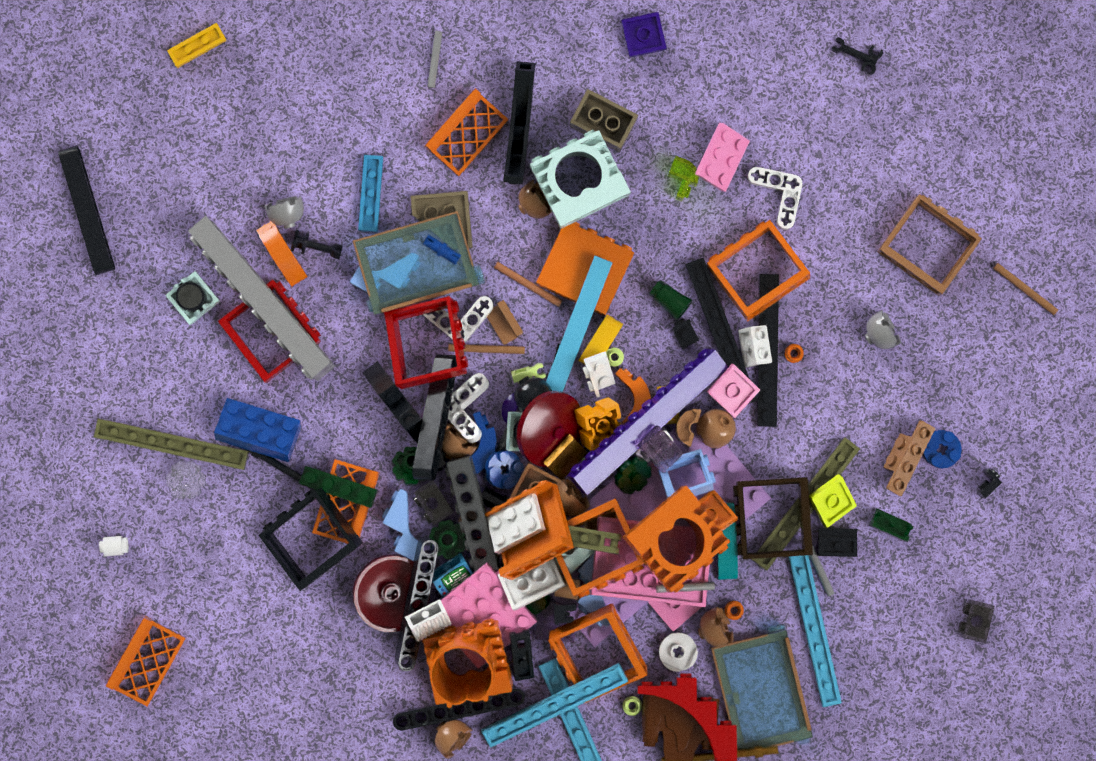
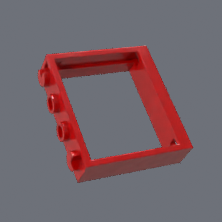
(226, 321)
(396, 349)

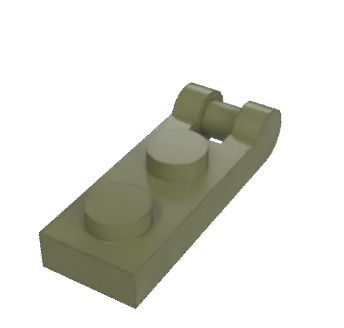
(594, 539)

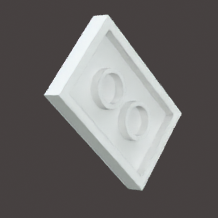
(515, 523)
(533, 584)

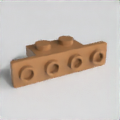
(906, 456)

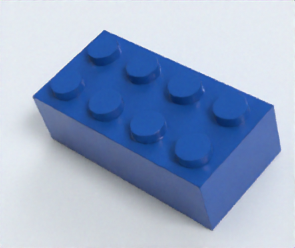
(257, 430)

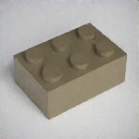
(606, 116)

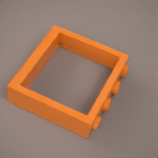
(774, 295)
(618, 574)
(639, 666)

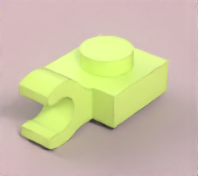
(519, 374)

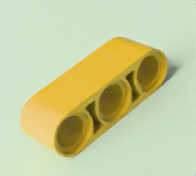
(602, 338)

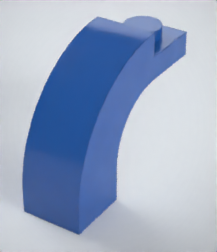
(487, 443)

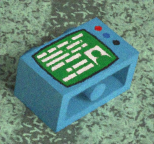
(451, 574)

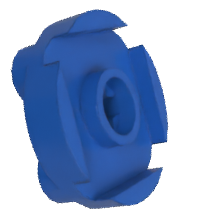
(952, 453)
(493, 471)

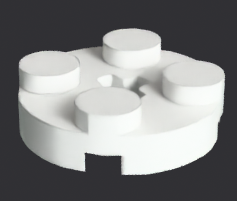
(683, 661)

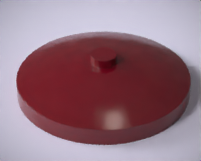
(546, 424)
(382, 592)

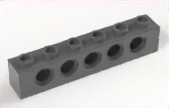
(466, 466)

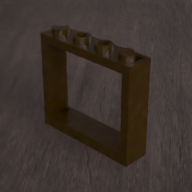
(805, 521)

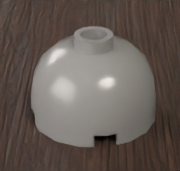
(286, 211)
(881, 331)

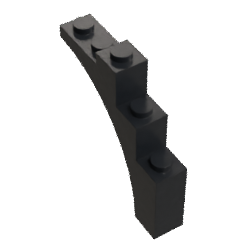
(519, 122)

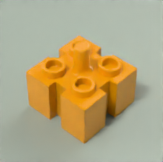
(597, 422)

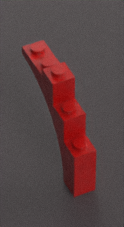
(721, 736)

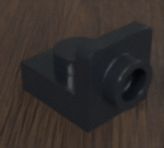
(684, 333)
(988, 487)

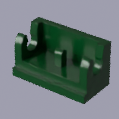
(891, 525)

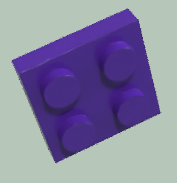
(643, 34)

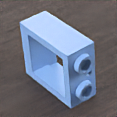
(687, 459)

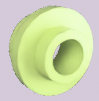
(609, 352)
(636, 710)

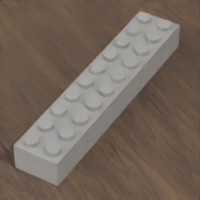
(258, 295)

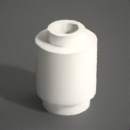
(114, 546)

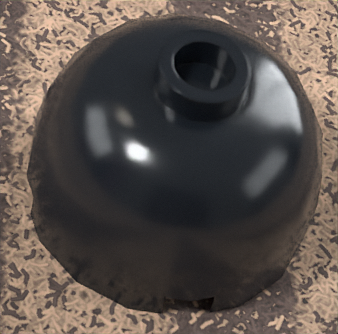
(529, 390)

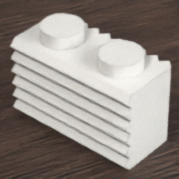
(428, 620)

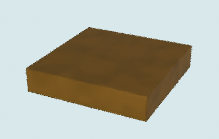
(565, 457)

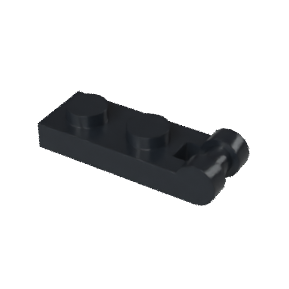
(521, 655)

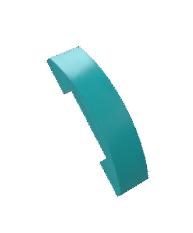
(728, 560)

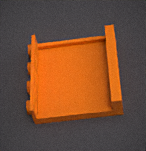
(571, 260)
(544, 545)

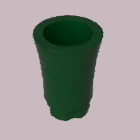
(670, 299)

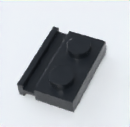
(837, 542)

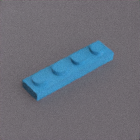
(370, 193)

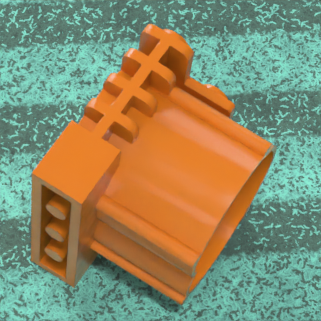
(645, 535)
(473, 685)

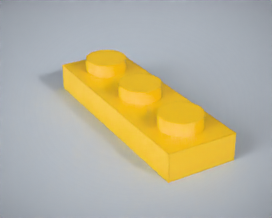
(196, 45)

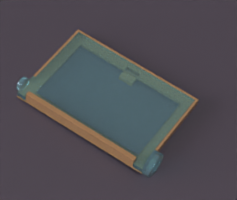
(406, 272)
(763, 690)

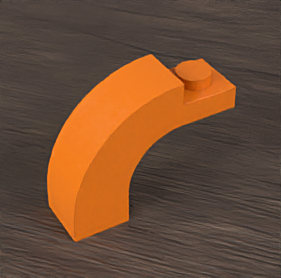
(281, 253)
(638, 388)

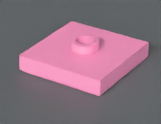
(733, 390)
(674, 614)

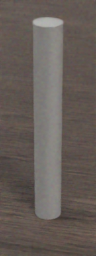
(434, 59)
(821, 573)
(689, 587)

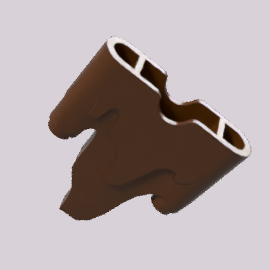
(678, 727)

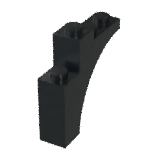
(394, 399)

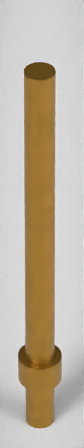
(757, 751)

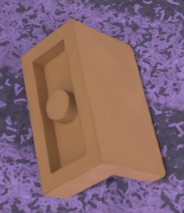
(504, 323)

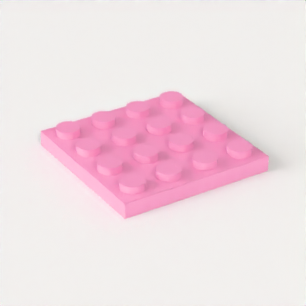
(481, 599)

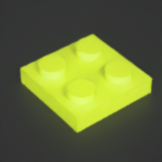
(832, 500)

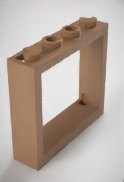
(911, 269)

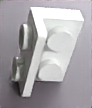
(755, 346)
(598, 372)

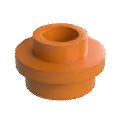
(796, 347)
(740, 610)

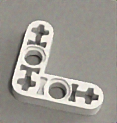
(788, 192)
(469, 329)
(458, 410)

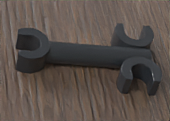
(870, 59)
(302, 243)

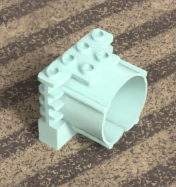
(571, 209)

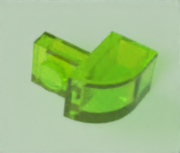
(683, 171)

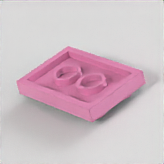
(722, 157)

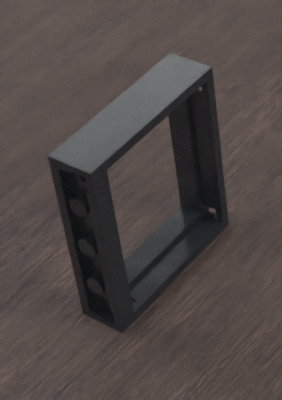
(283, 557)

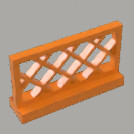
(454, 120)
(359, 513)
(131, 652)

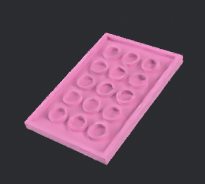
(675, 546)

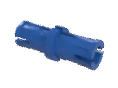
(441, 249)

